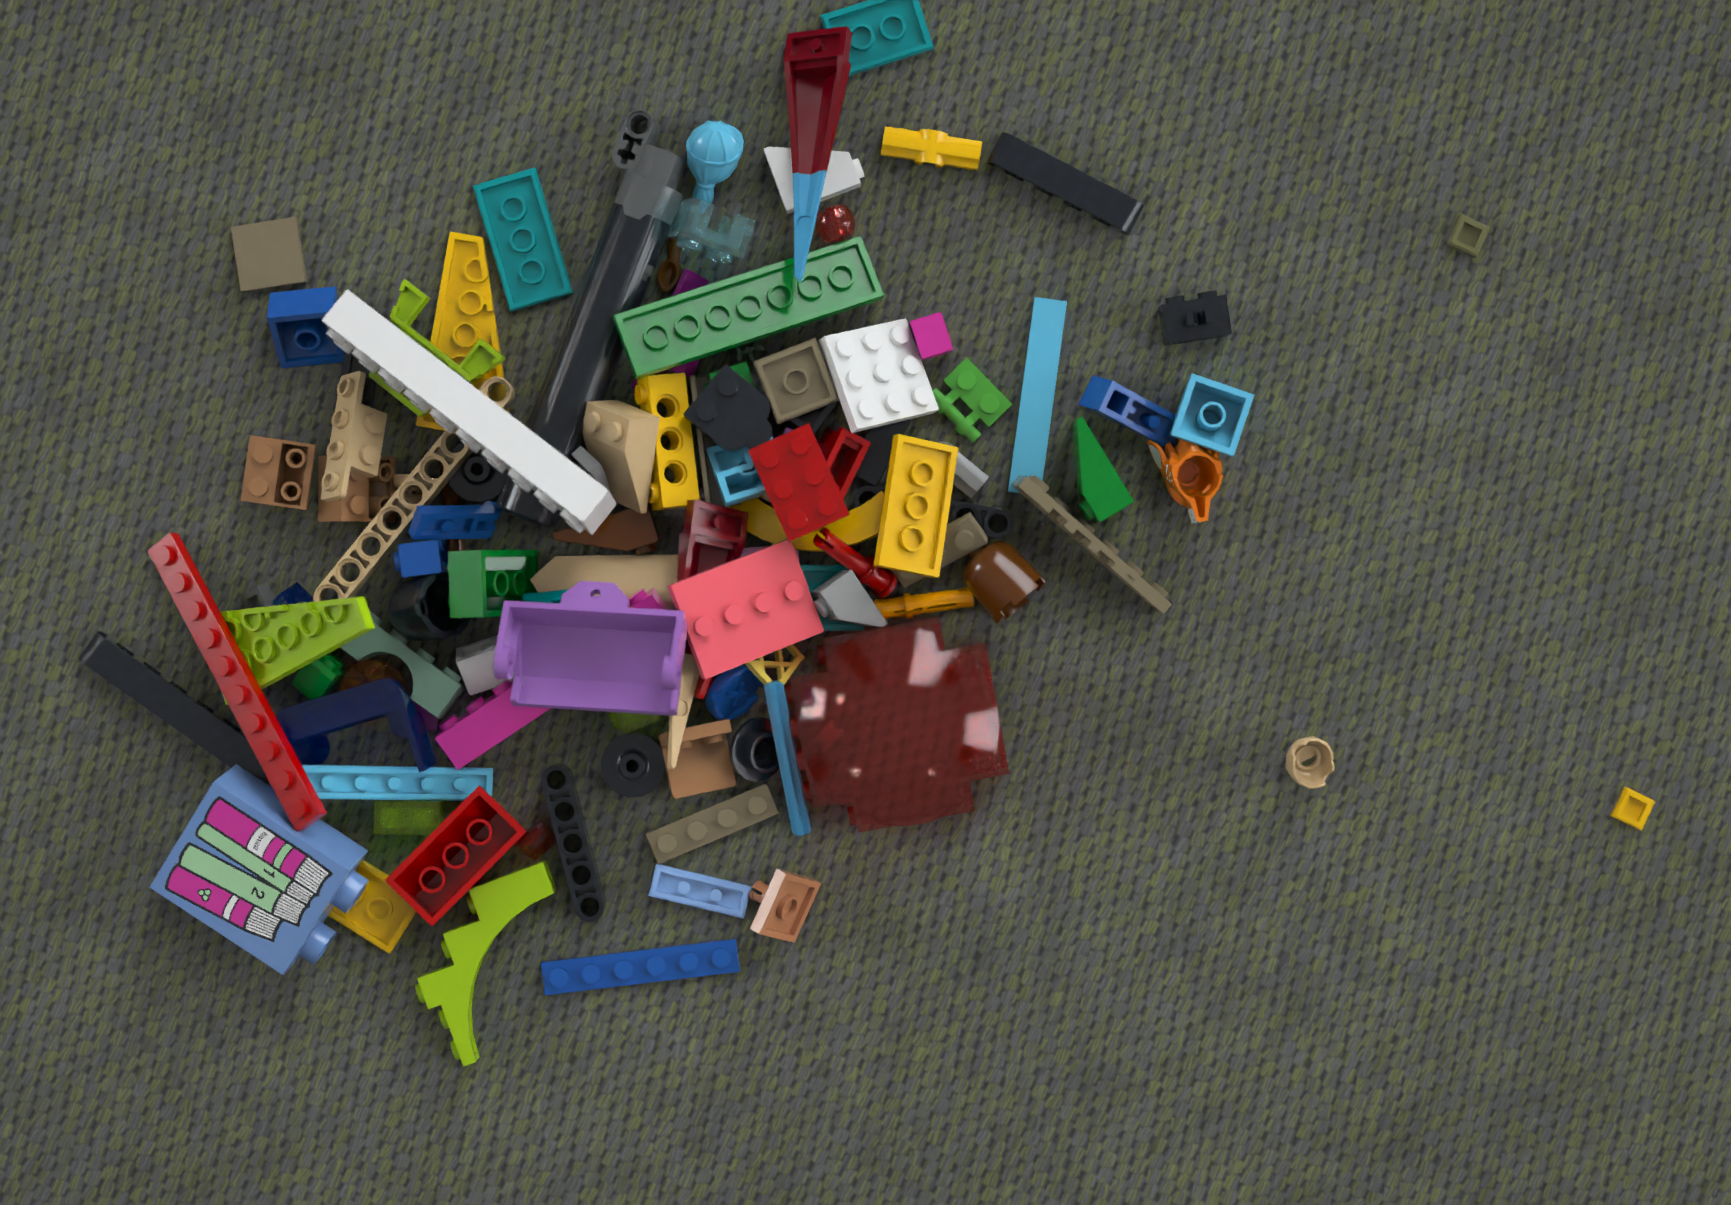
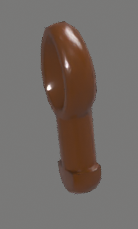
(670, 270)

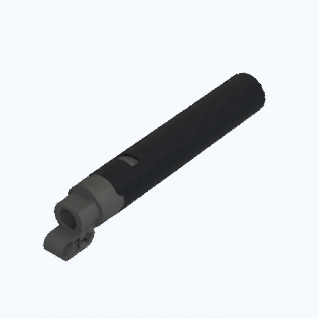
(611, 285)

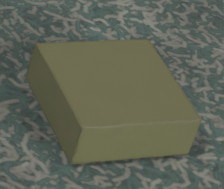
(1468, 235)

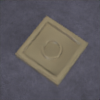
(268, 254)
(796, 381)

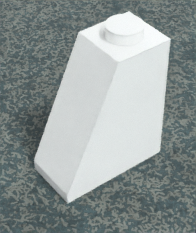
(841, 176)

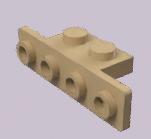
(354, 438)

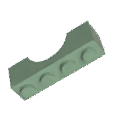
(432, 687)

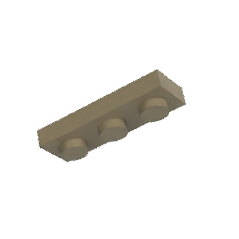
(960, 539)

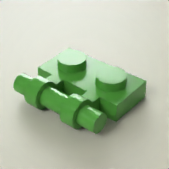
(977, 393)

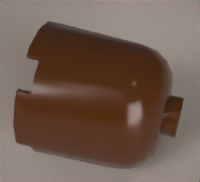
(1001, 579)

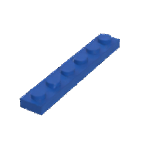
(640, 966)

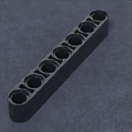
(171, 703)

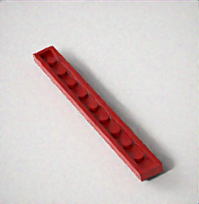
(237, 682)

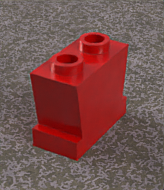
(843, 454)

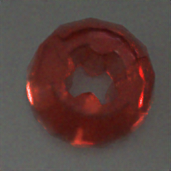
(835, 223)

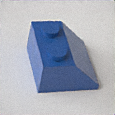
(298, 327)

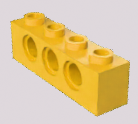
(680, 458)

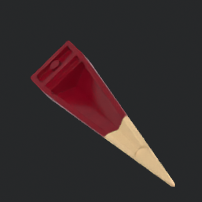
(709, 539)

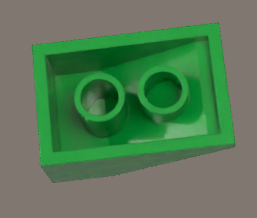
(1097, 481)
(486, 578)

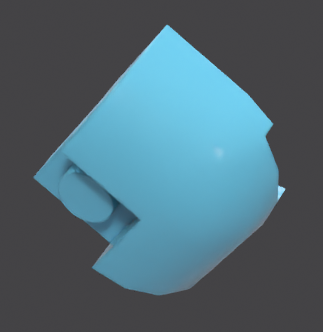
(735, 475)

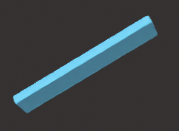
(1038, 389)
(397, 782)

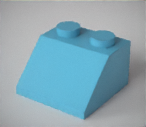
(1211, 414)

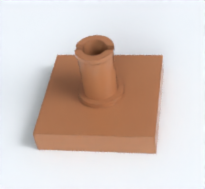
(783, 904)

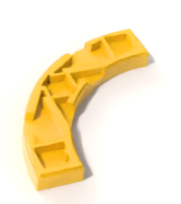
(853, 529)

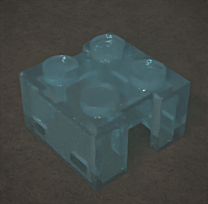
(722, 246)

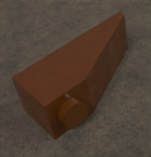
(620, 531)

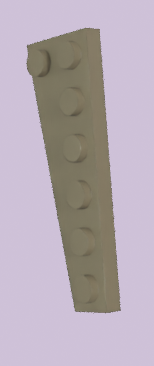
(1035, 491)

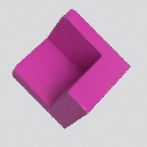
(931, 336)

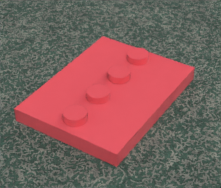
(746, 608)

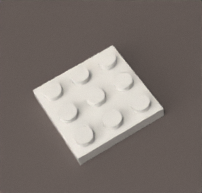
(878, 375)

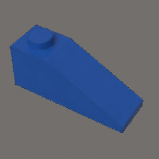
(1128, 410)

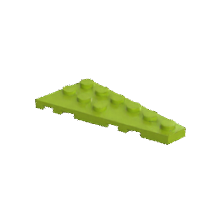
(294, 635)

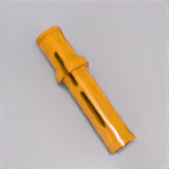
(924, 603)

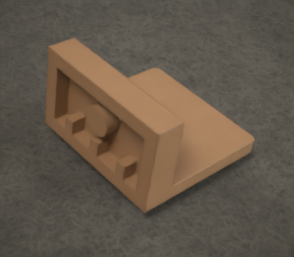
(702, 760)

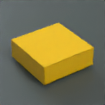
(1632, 808)

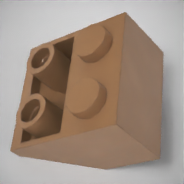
(278, 472)
(363, 496)

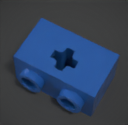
(421, 558)

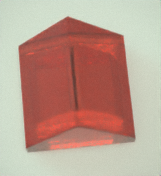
(536, 840)

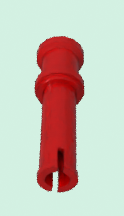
(875, 577)

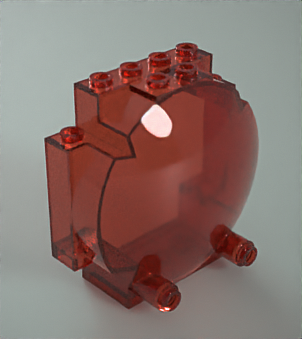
(897, 725)

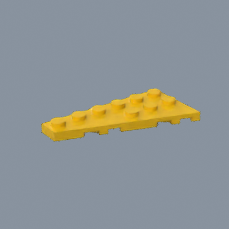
(465, 310)

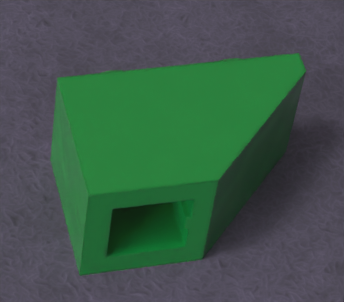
(319, 676)

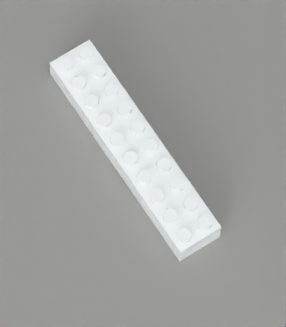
(468, 411)

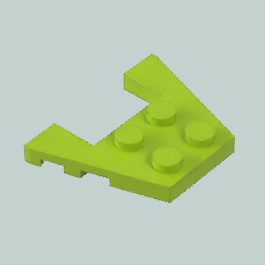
(476, 364)

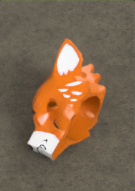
(1190, 475)

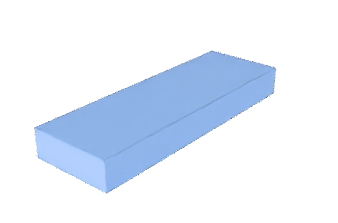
(699, 890)

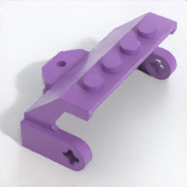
(592, 653)

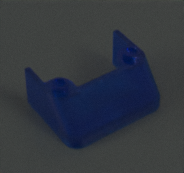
(311, 721)

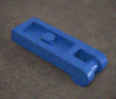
(454, 521)

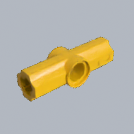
(931, 147)

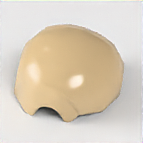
(1312, 775)

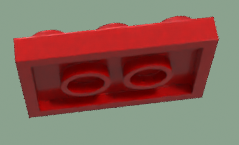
(798, 482)

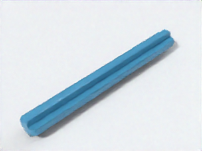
(787, 758)

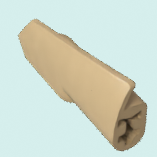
(626, 571)

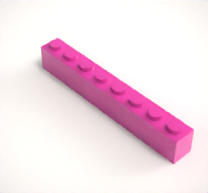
(495, 718)

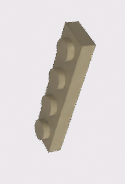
(712, 823)

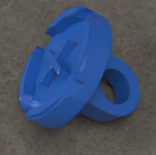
(732, 693)

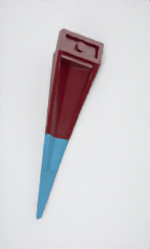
(815, 88)

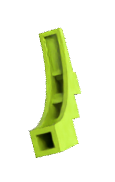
(467, 944)

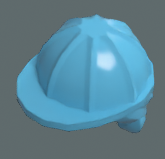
(712, 156)

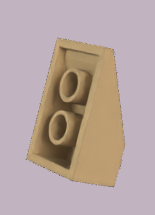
(625, 446)

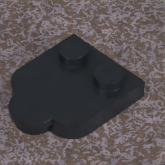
(731, 412)

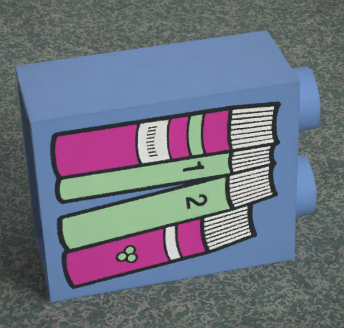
(257, 876)

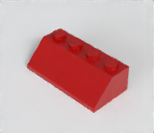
(455, 855)

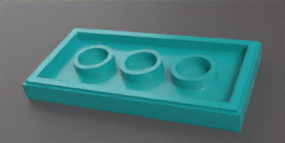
(523, 239)

